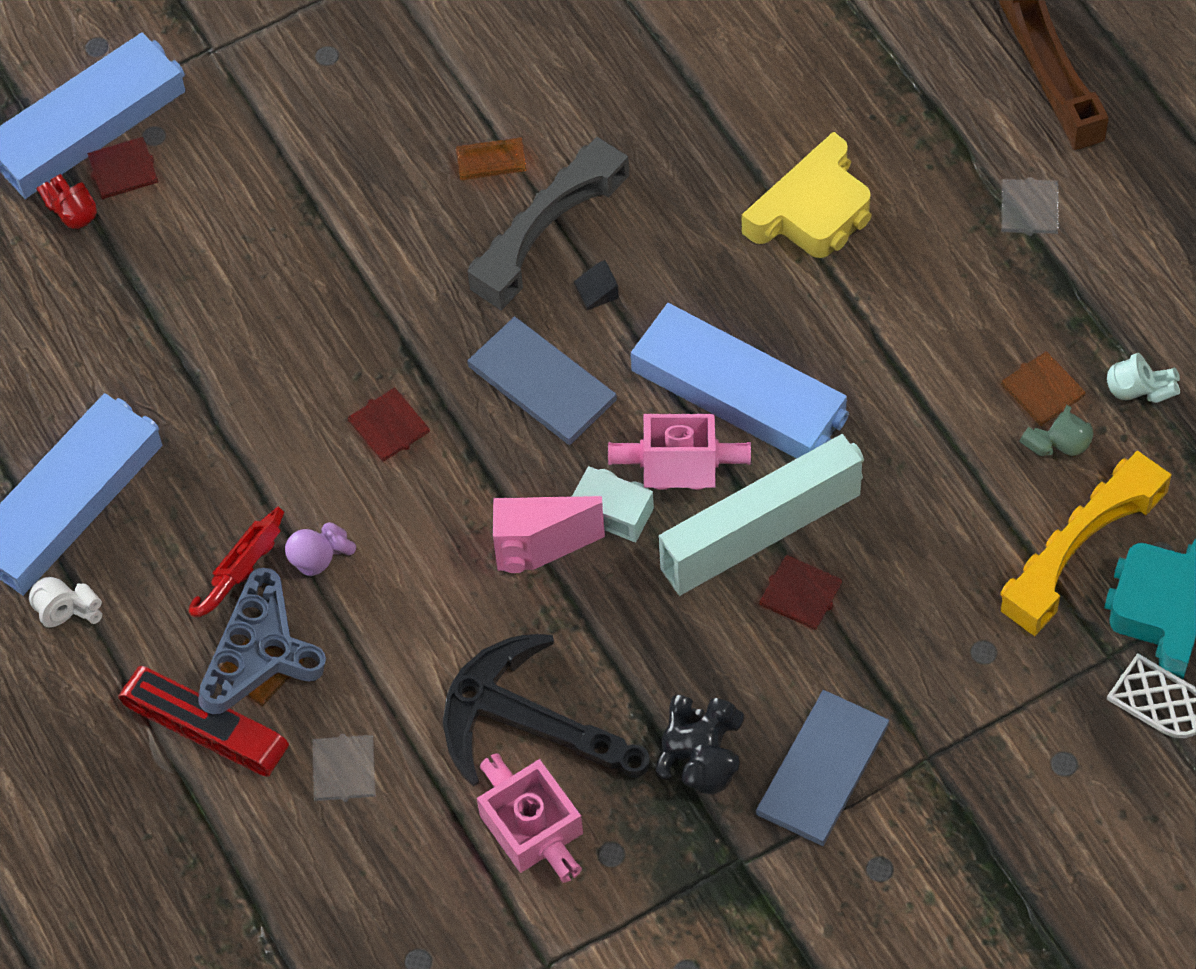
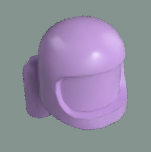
(313, 551)

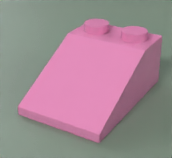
(543, 529)

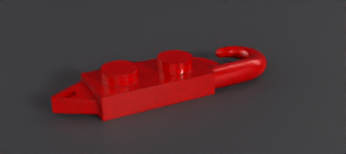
(239, 561)

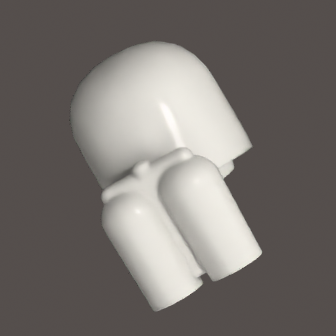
(58, 602)

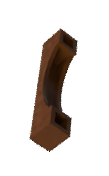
(1074, 105)

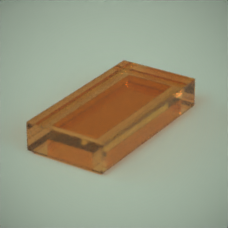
(491, 158)

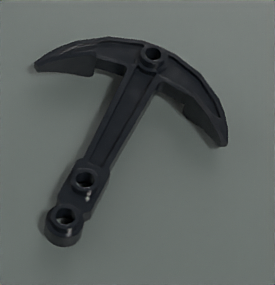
(514, 710)

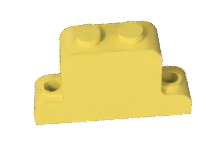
(813, 203)

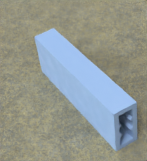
(87, 113)
(738, 383)
(71, 488)

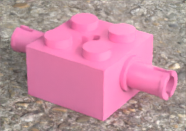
(679, 451)
(551, 820)

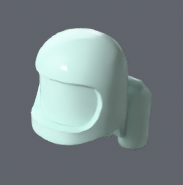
(1135, 378)

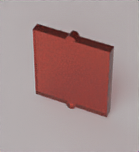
(122, 167)
(388, 424)
(801, 592)

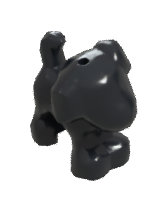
(700, 738)

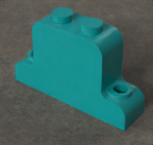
(1157, 602)

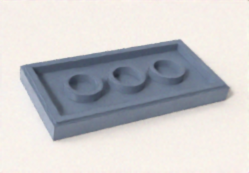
(542, 380)
(822, 767)

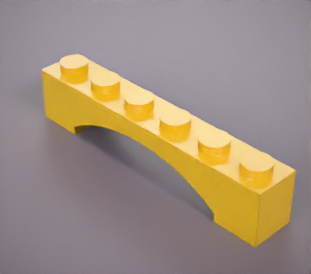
(1133, 488)

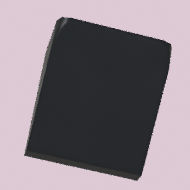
(597, 286)

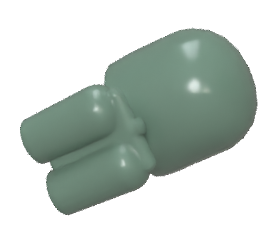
(1067, 435)

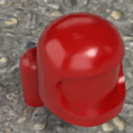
(71, 204)

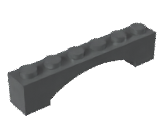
(594, 172)

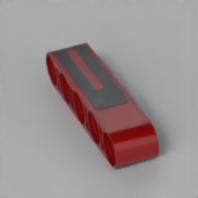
(223, 733)

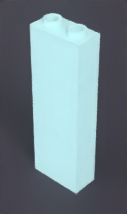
(761, 514)

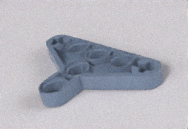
(251, 659)

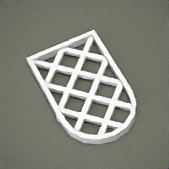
(1136, 711)

